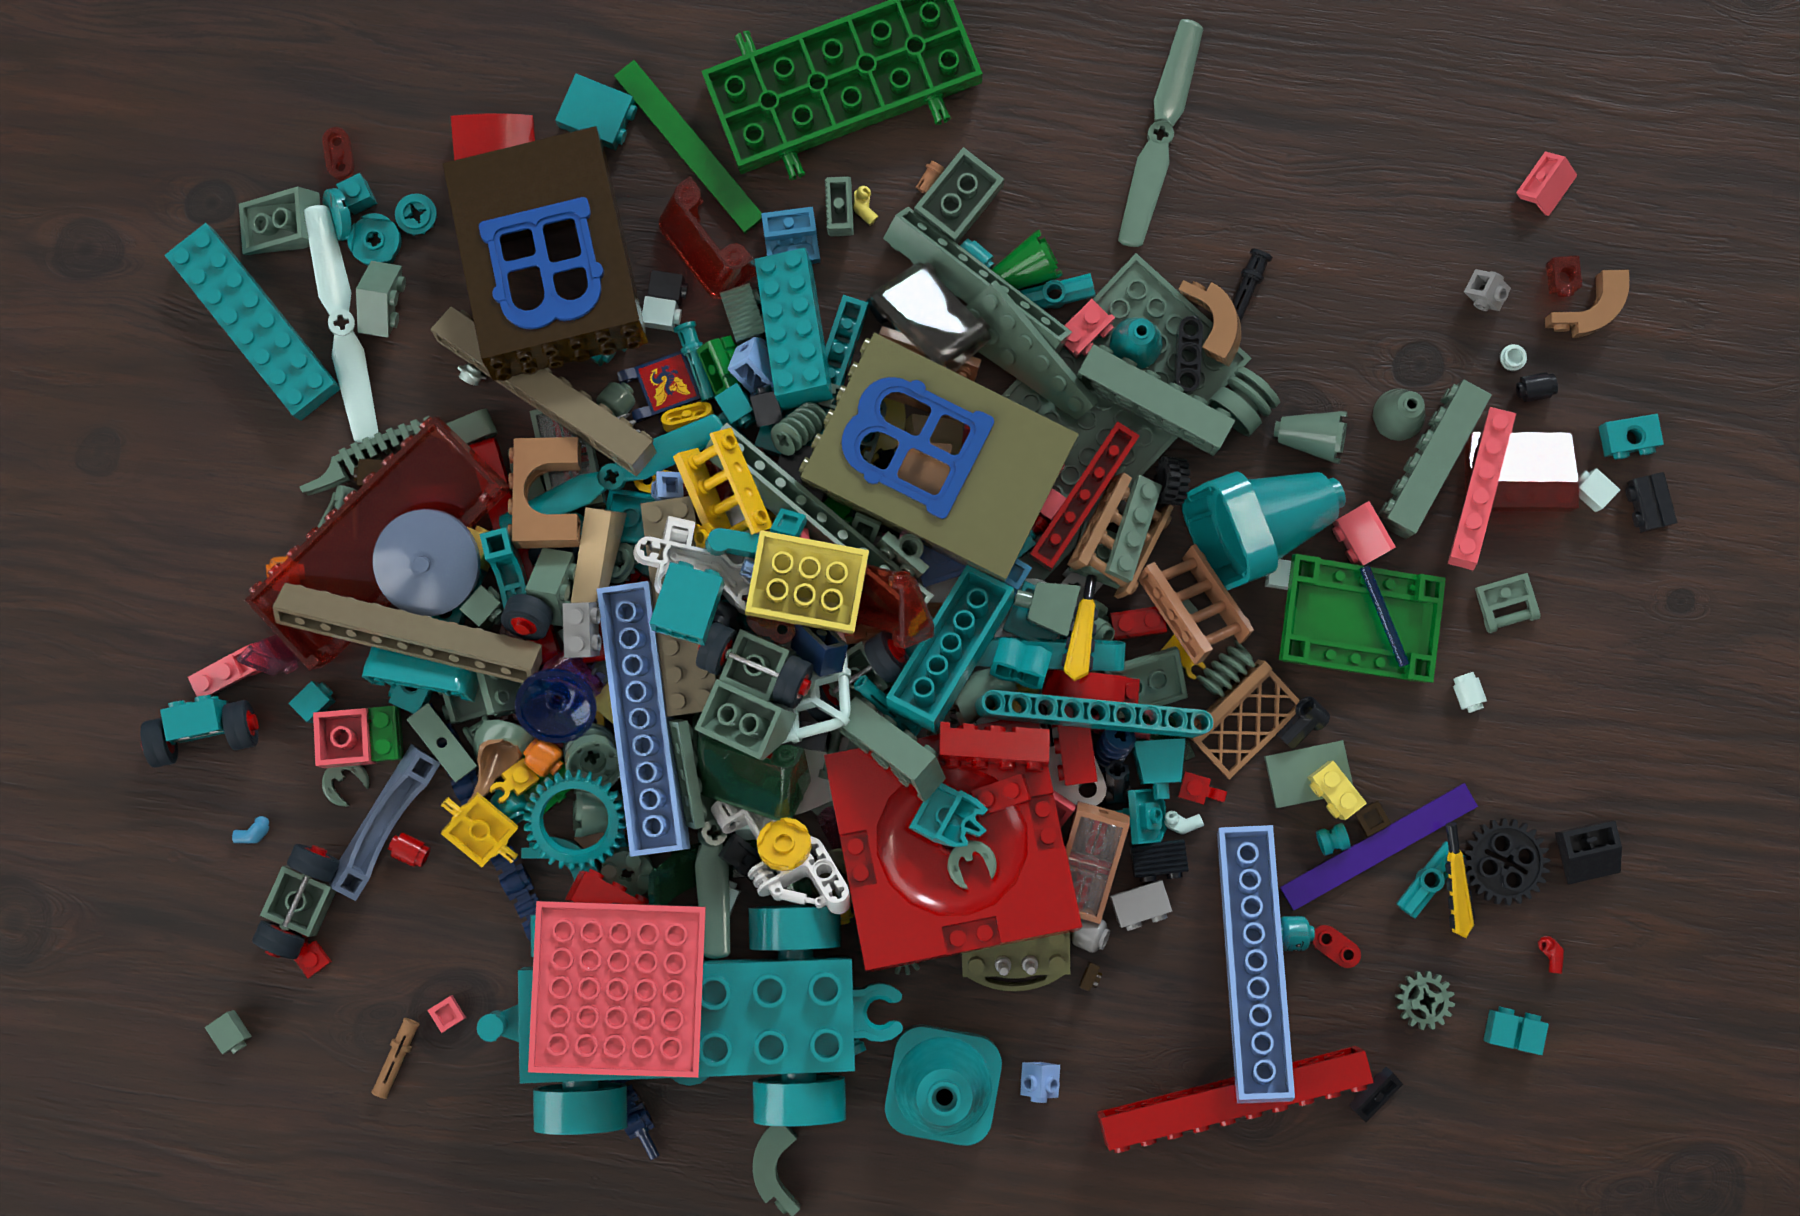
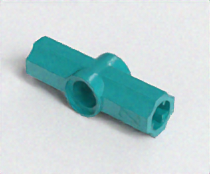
(1072, 290)
(1418, 892)

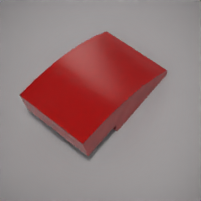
(489, 132)

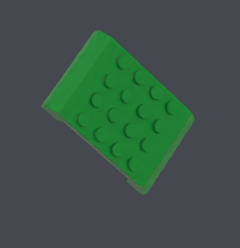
(1337, 627)

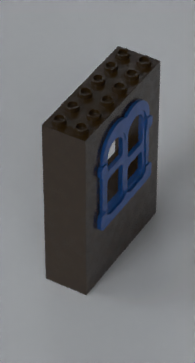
(524, 195)

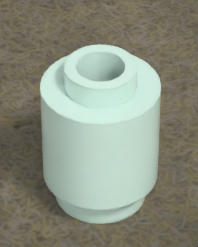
(1469, 692)

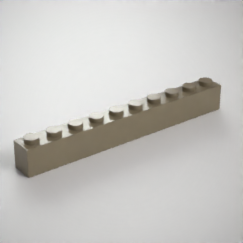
(555, 399)
(407, 633)

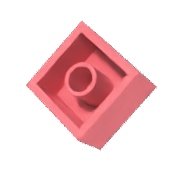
(342, 738)

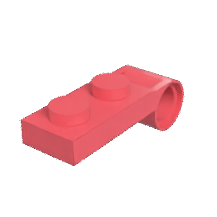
(220, 675)

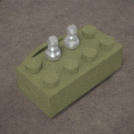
(1021, 959)

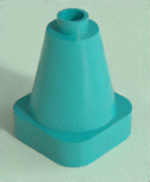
(1256, 522)
(939, 1059)

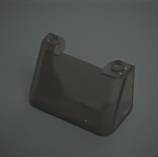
(931, 316)

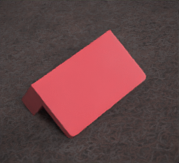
(1547, 182)

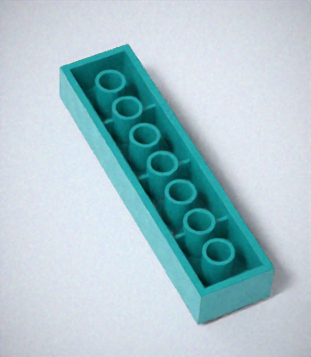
(253, 321)

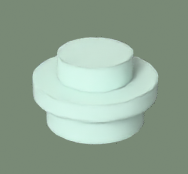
(1513, 357)

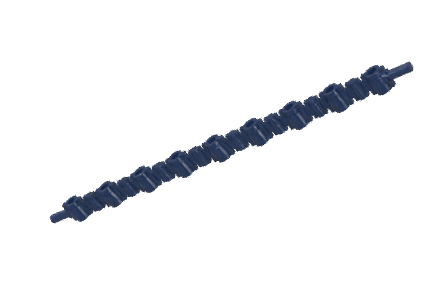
(517, 885)

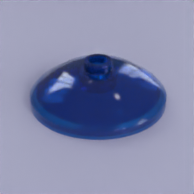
(551, 718)

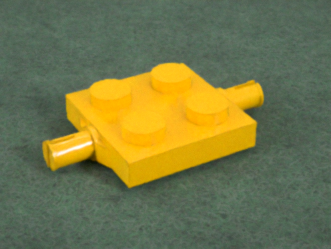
(479, 829)

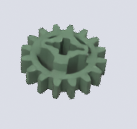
(1436, 997)

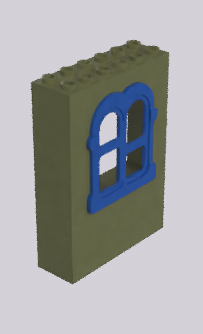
(992, 483)

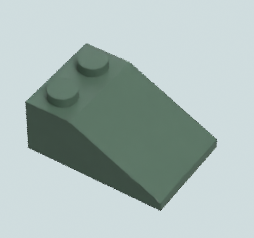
(276, 221)

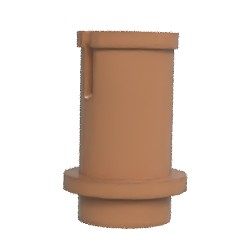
(931, 174)

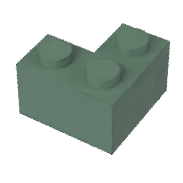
(377, 298)

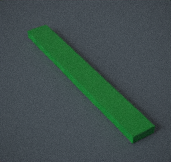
(689, 146)

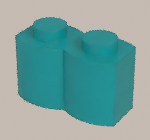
(1021, 663)

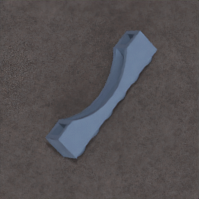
(361, 854)

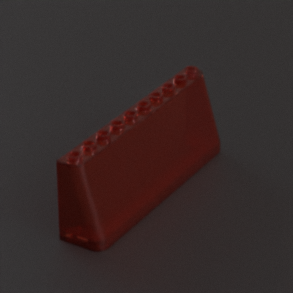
(428, 473)

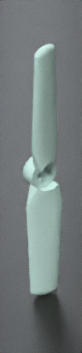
(335, 295)

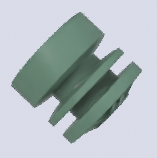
(1248, 396)
(602, 761)

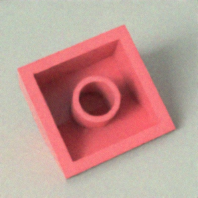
(1363, 535)

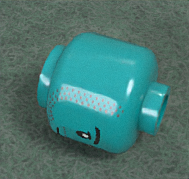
(1296, 933)

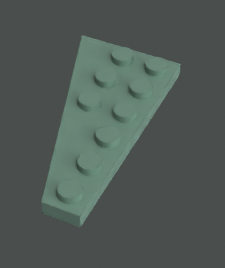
(1027, 354)

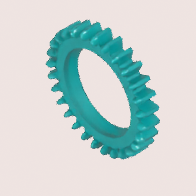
(563, 854)

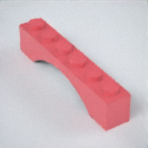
(1482, 488)

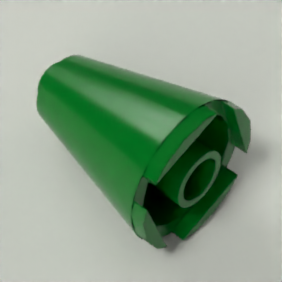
(1029, 263)

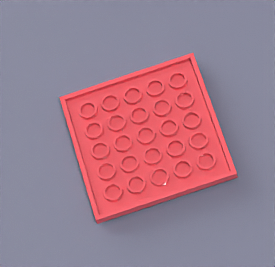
(617, 989)

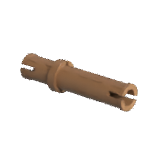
(408, 1029)

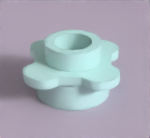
(471, 374)

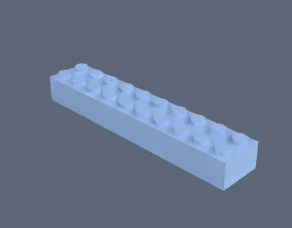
(640, 722)
(1255, 965)

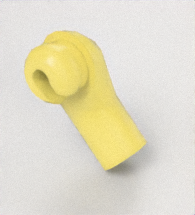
(861, 205)

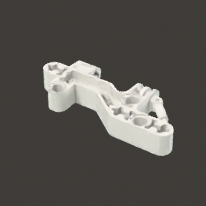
(677, 547)
(768, 883)

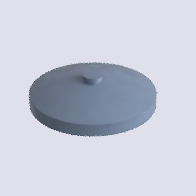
(426, 562)

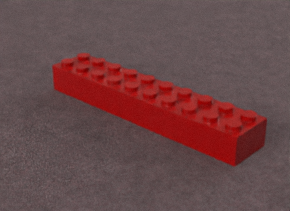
(1217, 1102)

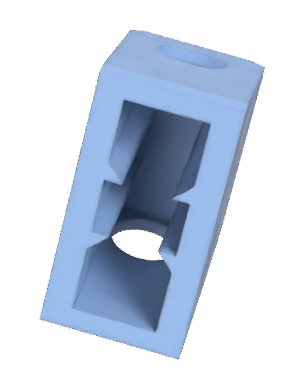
(751, 364)

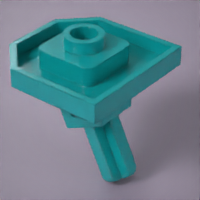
(1145, 816)

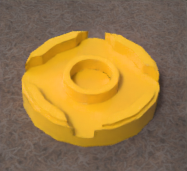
(784, 844)

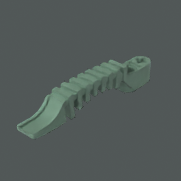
(470, 428)

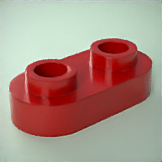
(1336, 946)

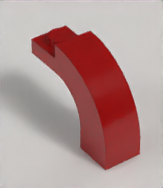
(1092, 686)

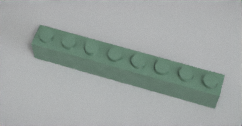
(962, 271)

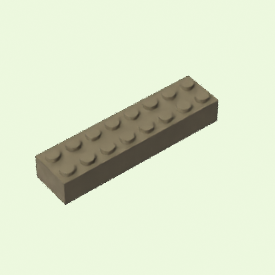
(683, 682)

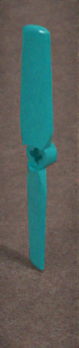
(587, 487)

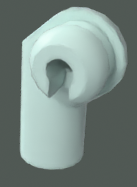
(1180, 824)

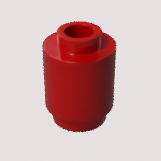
(409, 850)

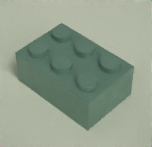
(960, 195)

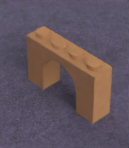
(530, 460)

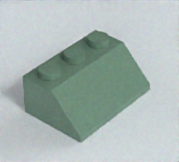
(744, 720)

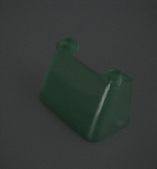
(761, 787)

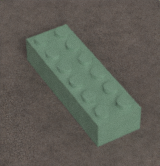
(1155, 400)
(1434, 459)

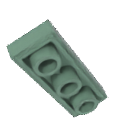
(431, 730)

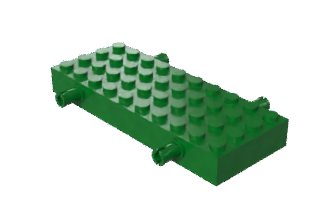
(840, 79)

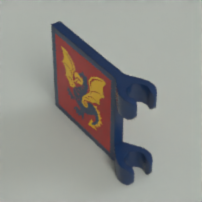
(665, 384)

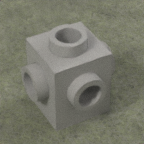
(1487, 290)

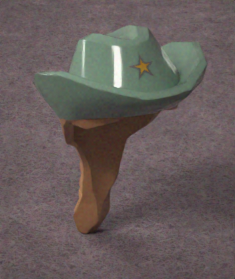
(497, 748)

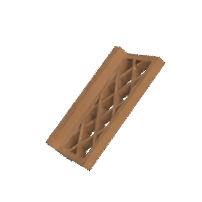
(1234, 698)

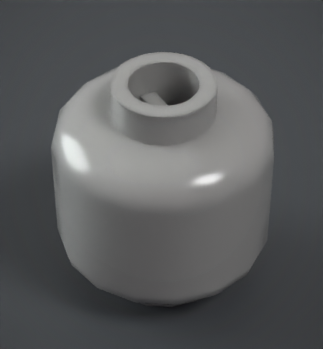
(1091, 936)

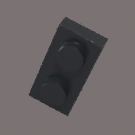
(740, 855)
(1376, 1095)

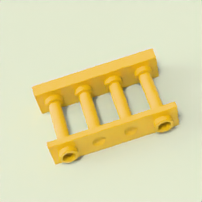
(702, 486)

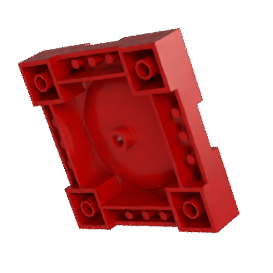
(901, 880)

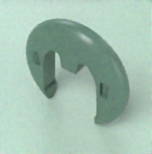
(337, 773)
(966, 852)

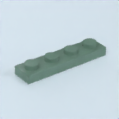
(1133, 528)
(686, 764)

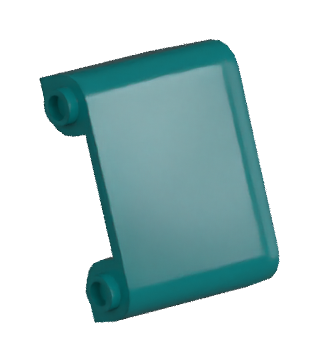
(409, 671)

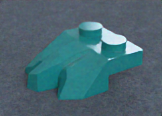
(948, 817)

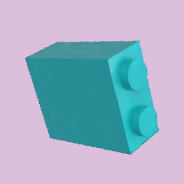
(597, 105)
(687, 602)

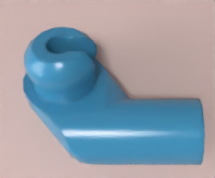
(254, 833)

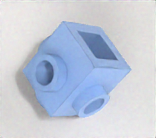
(1040, 1081)

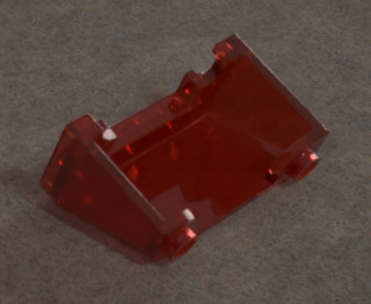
(713, 268)
(895, 605)

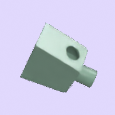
(1050, 606)

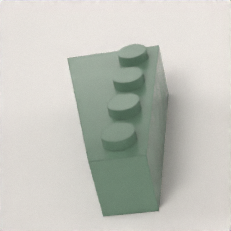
(894, 748)

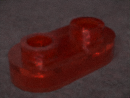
(338, 154)

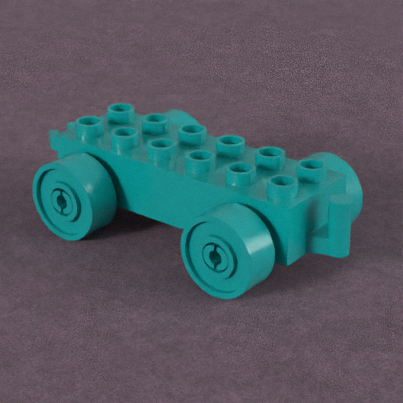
(756, 1019)

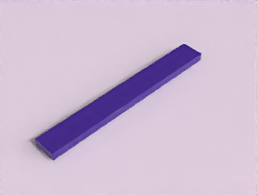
(1378, 846)

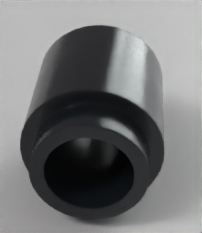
(1537, 387)

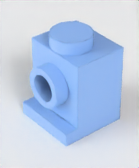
(667, 486)

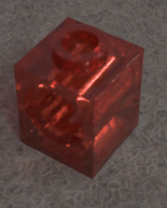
(1568, 265)

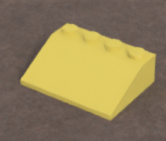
(806, 582)

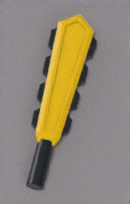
(1080, 644)
(1460, 897)

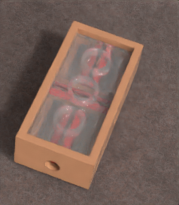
(1094, 854)

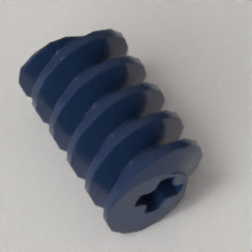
(1113, 746)

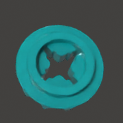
(405, 210)

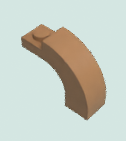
(1611, 295)
(1226, 331)

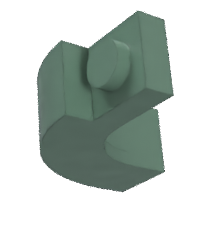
(765, 1173)

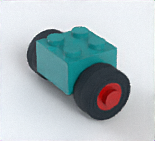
(196, 721)

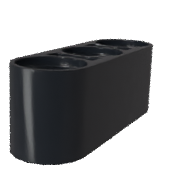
(1193, 344)

